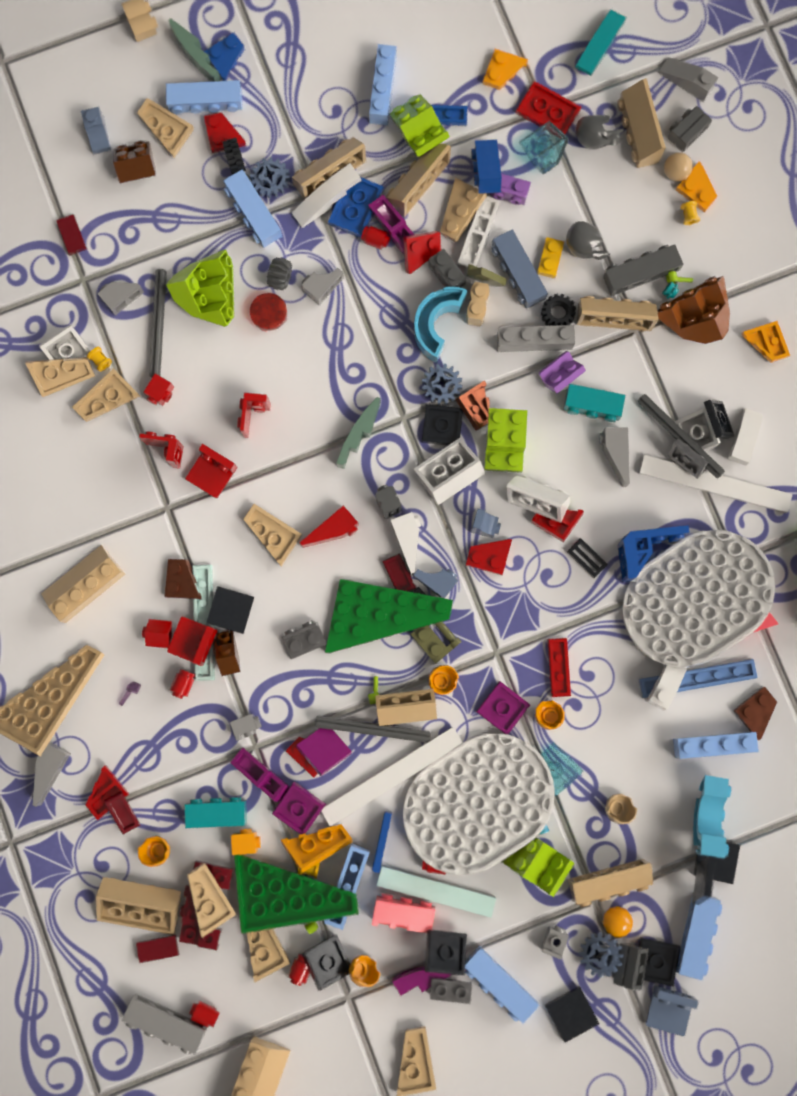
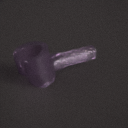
(133, 687)

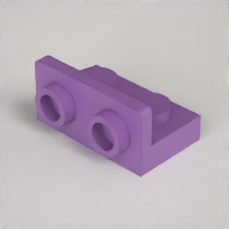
(513, 190)
(561, 372)

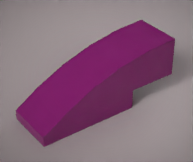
(391, 221)
(260, 775)
(415, 977)

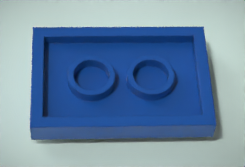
(353, 209)

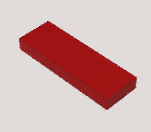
(559, 667)

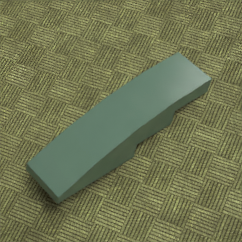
(192, 48)
(362, 427)

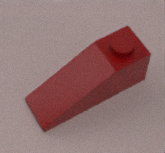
(334, 528)

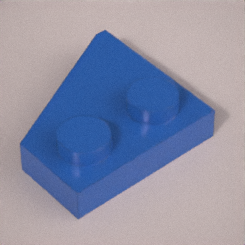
(225, 54)

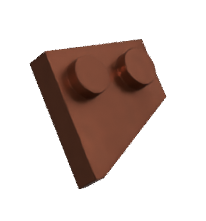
(475, 405)
(180, 580)
(757, 711)

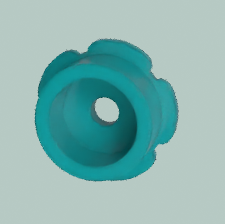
(670, 290)

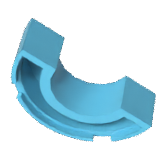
(434, 305)
(709, 817)

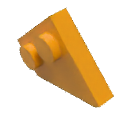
(502, 68)
(698, 188)
(768, 341)

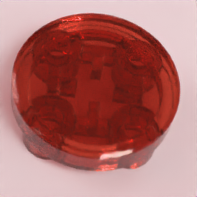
(268, 312)

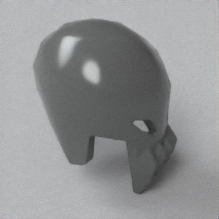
(592, 133)
(582, 238)

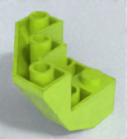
(206, 288)

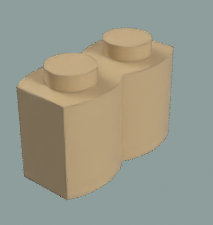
(139, 18)
(477, 306)

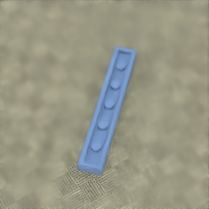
(707, 676)

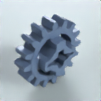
(278, 175)
(448, 381)
(605, 966)

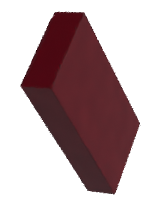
(71, 234)
(398, 573)
(122, 812)
(157, 948)

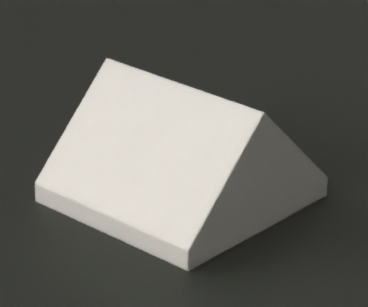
(65, 345)
(699, 429)

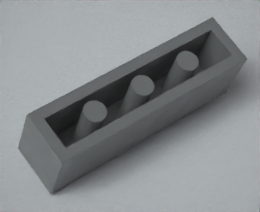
(642, 270)

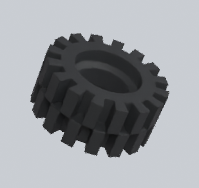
(233, 155)
(558, 301)

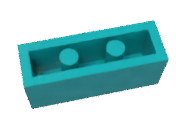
(594, 403)
(215, 813)

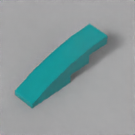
(600, 42)

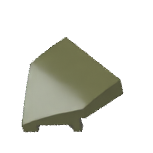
(485, 276)

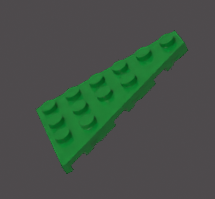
(377, 612)
(281, 898)

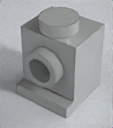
(246, 726)
(551, 934)

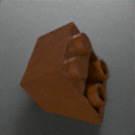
(134, 161)

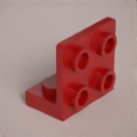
(250, 401)
(173, 448)
(211, 471)
(192, 641)

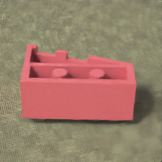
(403, 913)

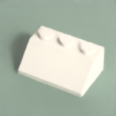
(449, 471)
(538, 498)

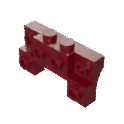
(190, 929)

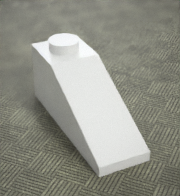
(407, 534)
(666, 687)

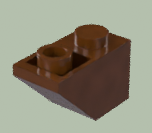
(227, 653)

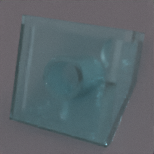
(545, 147)
(561, 766)

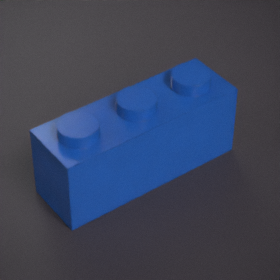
(486, 166)

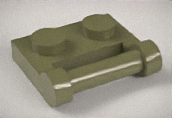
(432, 644)

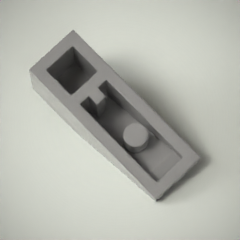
(689, 77)
(616, 449)
(47, 770)

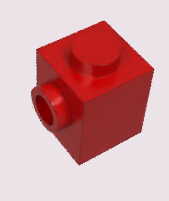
(158, 390)
(157, 633)

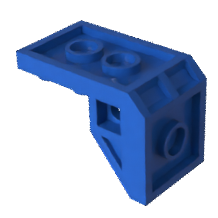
(633, 558)

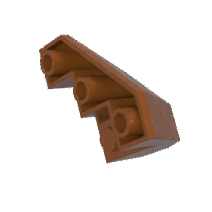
(699, 312)

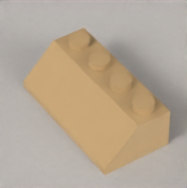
(641, 124)
(320, 170)
(419, 178)
(617, 314)
(82, 584)
(610, 882)
(138, 905)
(261, 1069)

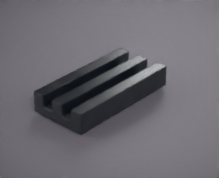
(598, 569)

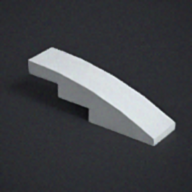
(325, 195)
(479, 232)

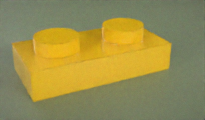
(550, 257)

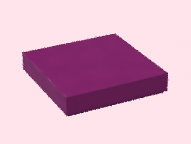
(503, 708)
(323, 750)
(298, 808)

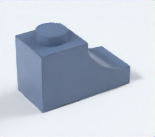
(96, 130)
(485, 524)
(439, 583)

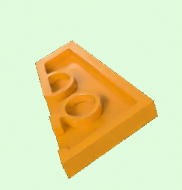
(315, 847)

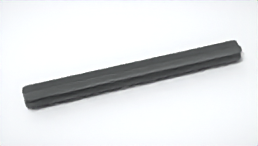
(158, 322)
(659, 415)
(372, 729)

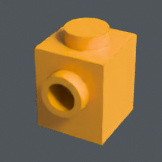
(245, 842)

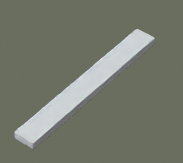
(722, 486)
(391, 776)

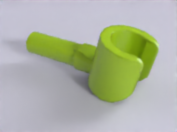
(672, 276)
(372, 697)
(311, 927)

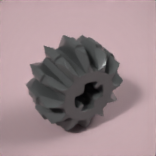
(279, 273)

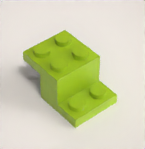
(419, 125)
(505, 440)
(540, 865)

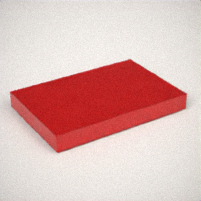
(545, 105)

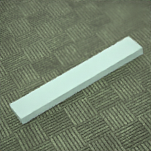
(201, 609)
(436, 891)

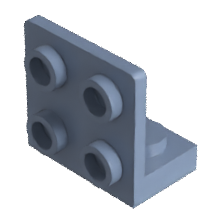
(670, 1010)

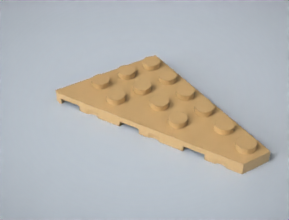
(37, 713)

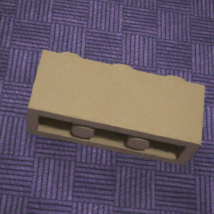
(406, 707)

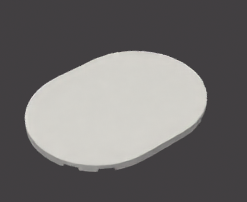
(699, 598)
(478, 804)

